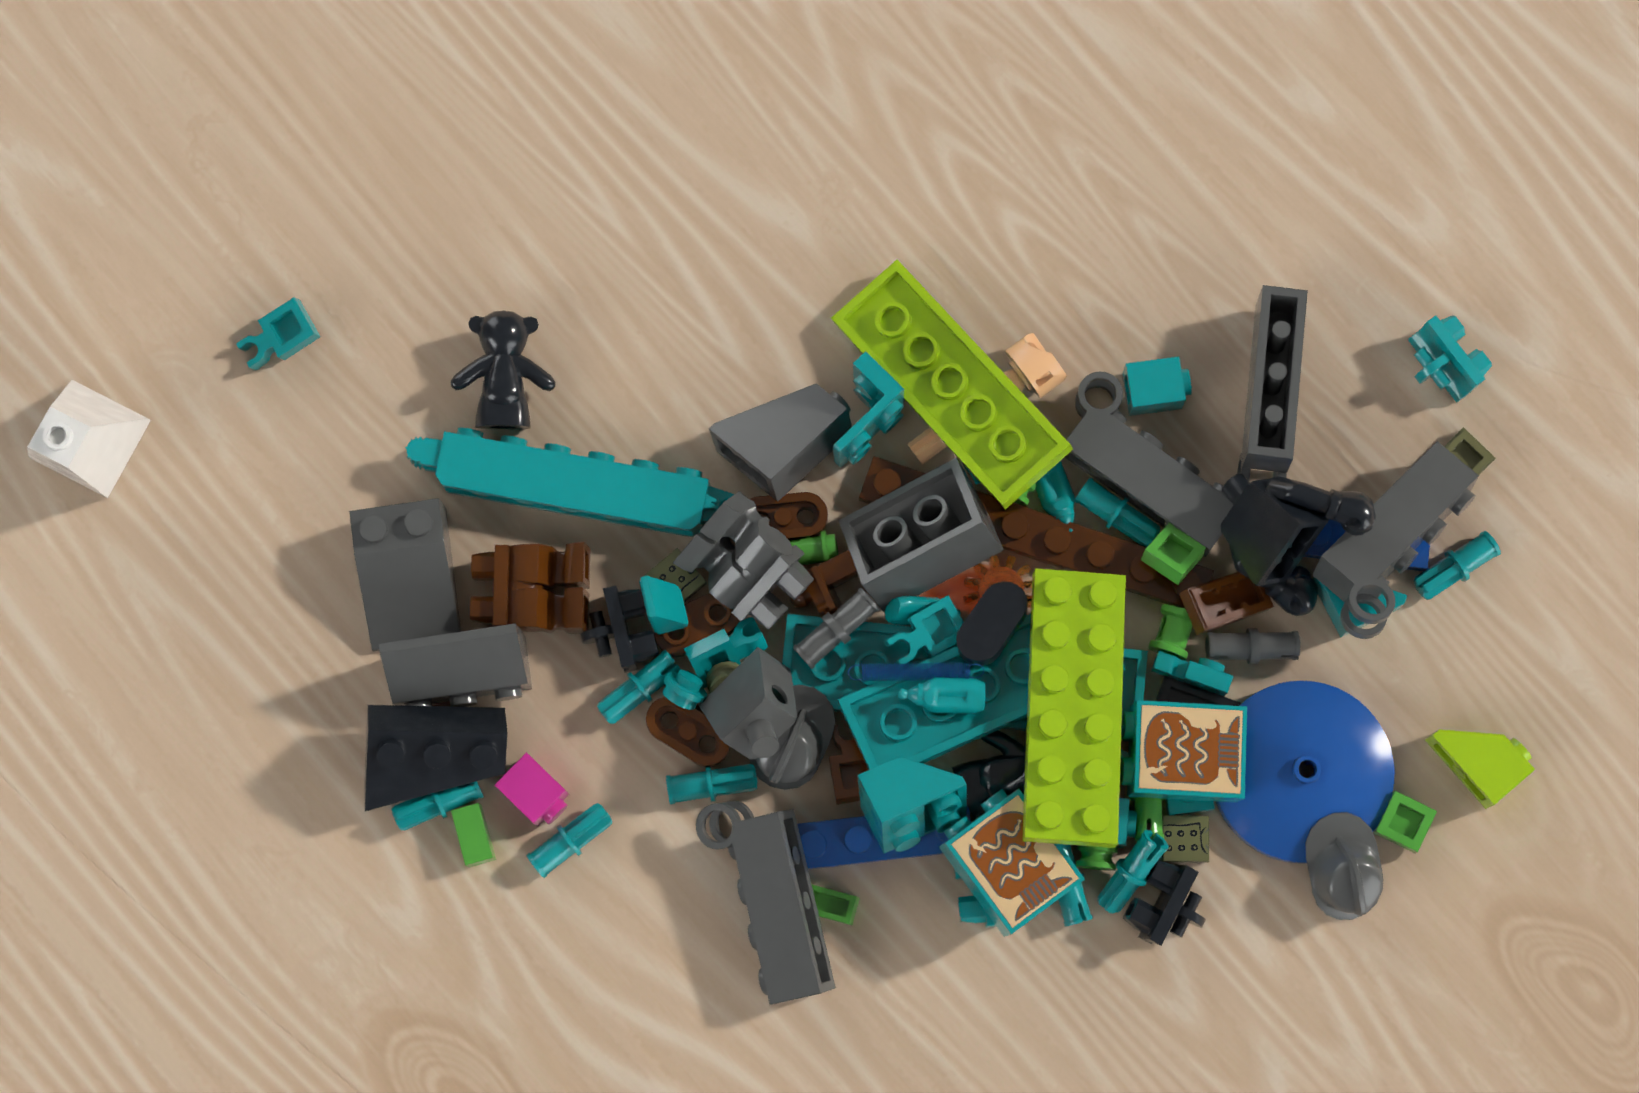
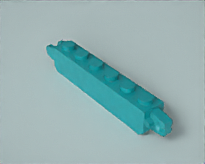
(569, 483)

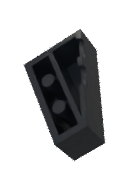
(430, 750)

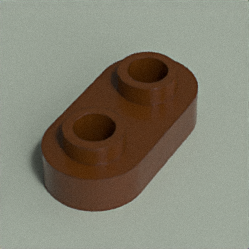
(785, 512)
(699, 625)
(687, 734)

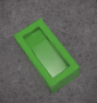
(835, 905)

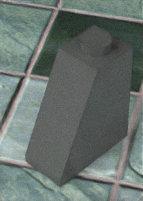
(783, 437)

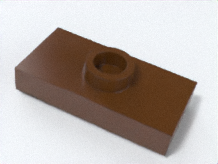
(1224, 602)

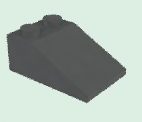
(405, 571)

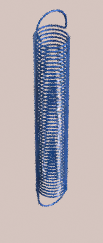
(925, 673)

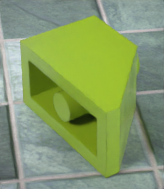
(1483, 762)

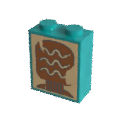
(1185, 751)
(1003, 872)

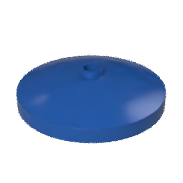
(1324, 730)

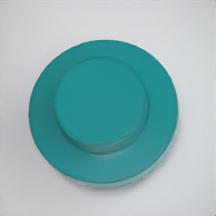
(684, 689)

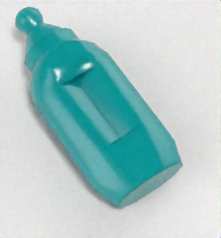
(1057, 494)
(903, 607)
(947, 695)

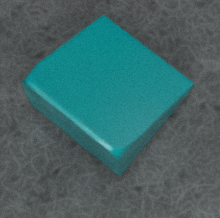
(663, 605)

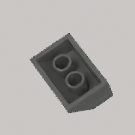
(920, 535)
(457, 667)

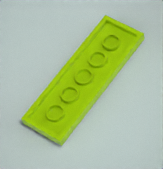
(953, 384)
(1074, 708)

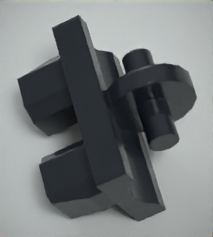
(630, 648)
(1156, 920)

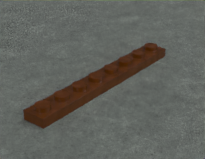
(1050, 542)

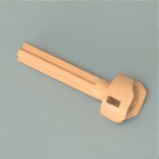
(1030, 369)

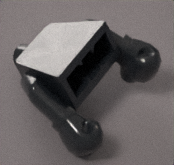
(1275, 527)

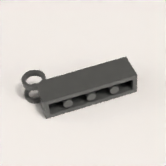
(1274, 381)
(1141, 471)
(1405, 517)
(777, 897)

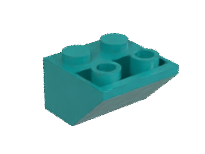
(909, 801)

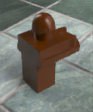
(826, 578)

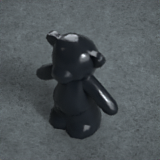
(503, 397)
(992, 774)

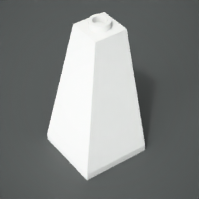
(87, 438)

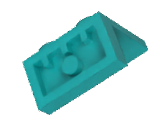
(883, 397)

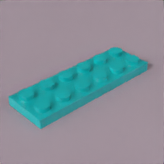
(897, 727)

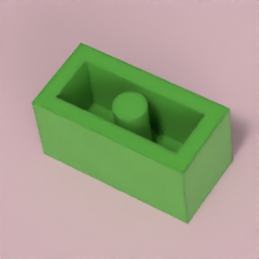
(473, 835)

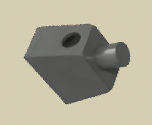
(753, 706)

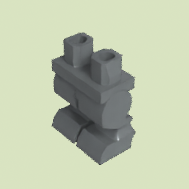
(751, 569)

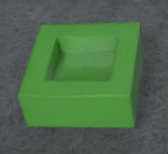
(1173, 553)
(1405, 822)

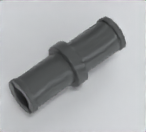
(836, 628)
(1252, 646)

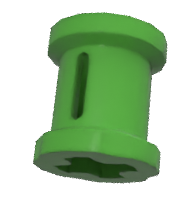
(1173, 632)

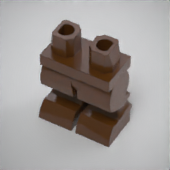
(519, 585)

